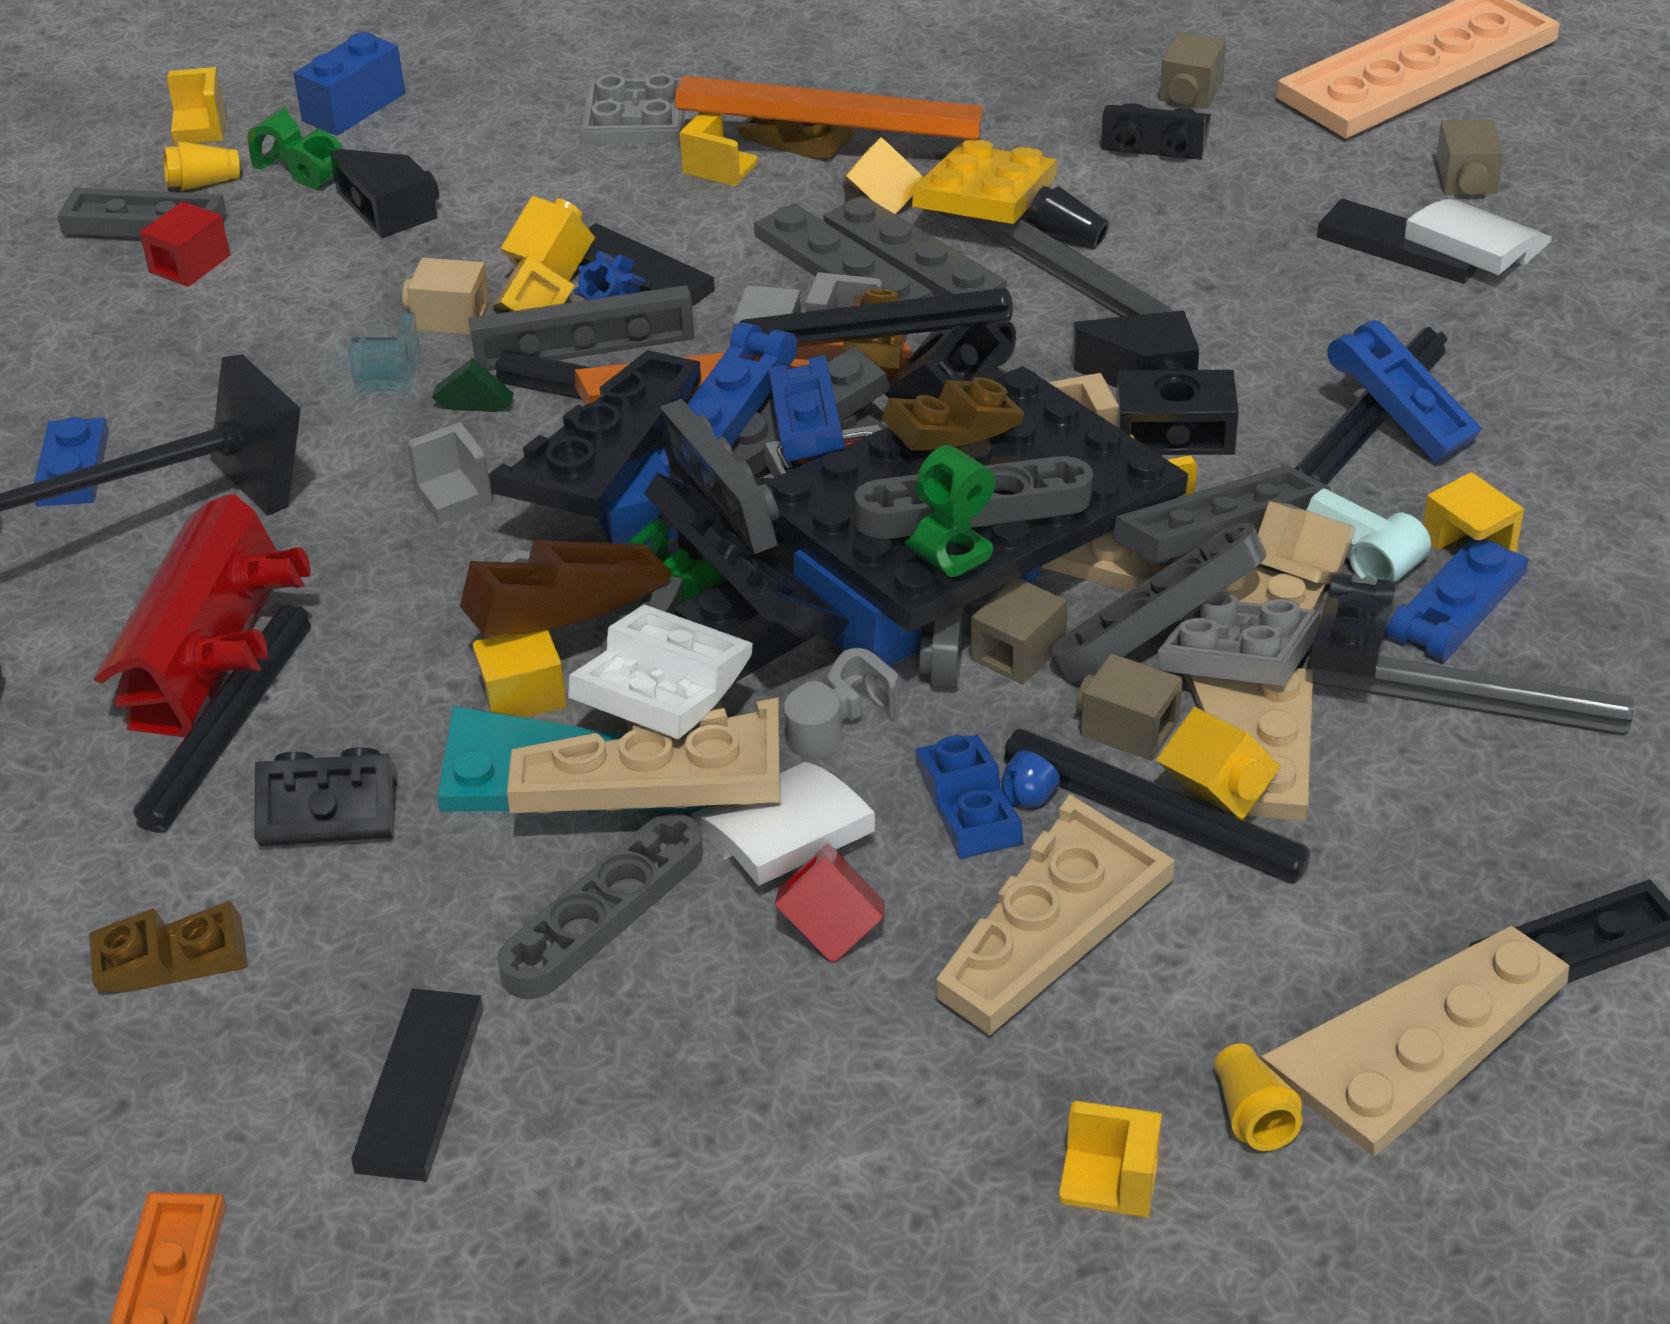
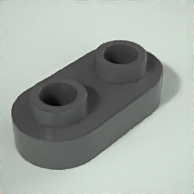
(943, 651)

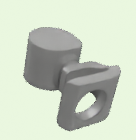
(817, 711)

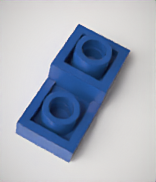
(968, 795)

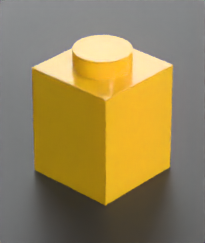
(550, 235)
(1218, 763)

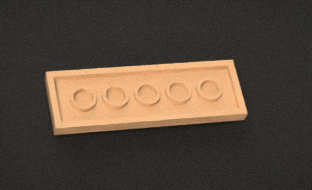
(1415, 62)

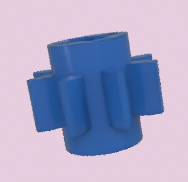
(604, 272)

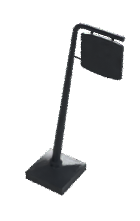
(249, 442)

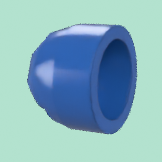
(1028, 780)

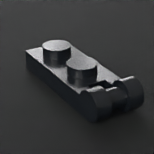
(1353, 626)

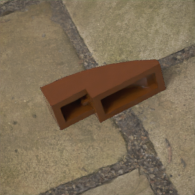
(558, 585)

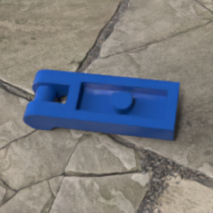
(738, 382)
(1404, 389)
(806, 410)
(1458, 598)

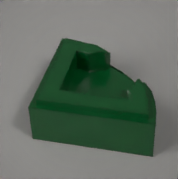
(472, 390)

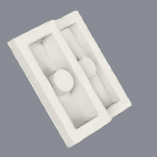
(1474, 235)
(660, 671)
(786, 835)

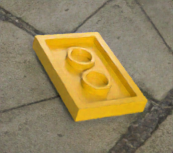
(985, 181)

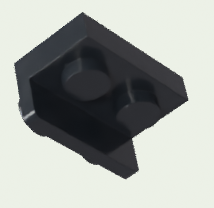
(1155, 131)
(324, 798)

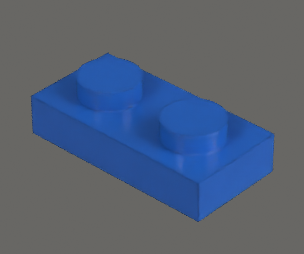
(70, 447)

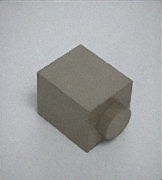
(1192, 70)
(1468, 157)
(1018, 630)
(1129, 706)

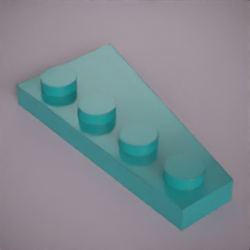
(480, 755)

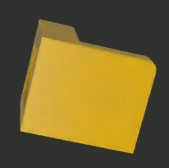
(196, 105)
(709, 154)
(884, 176)
(532, 287)
(1472, 509)
(521, 673)
(1111, 1158)

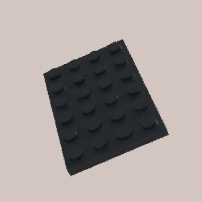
(819, 504)

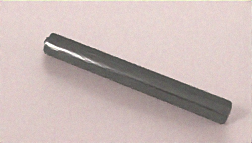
(1072, 267)
(1489, 694)

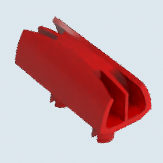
(199, 617)

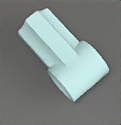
(1379, 545)

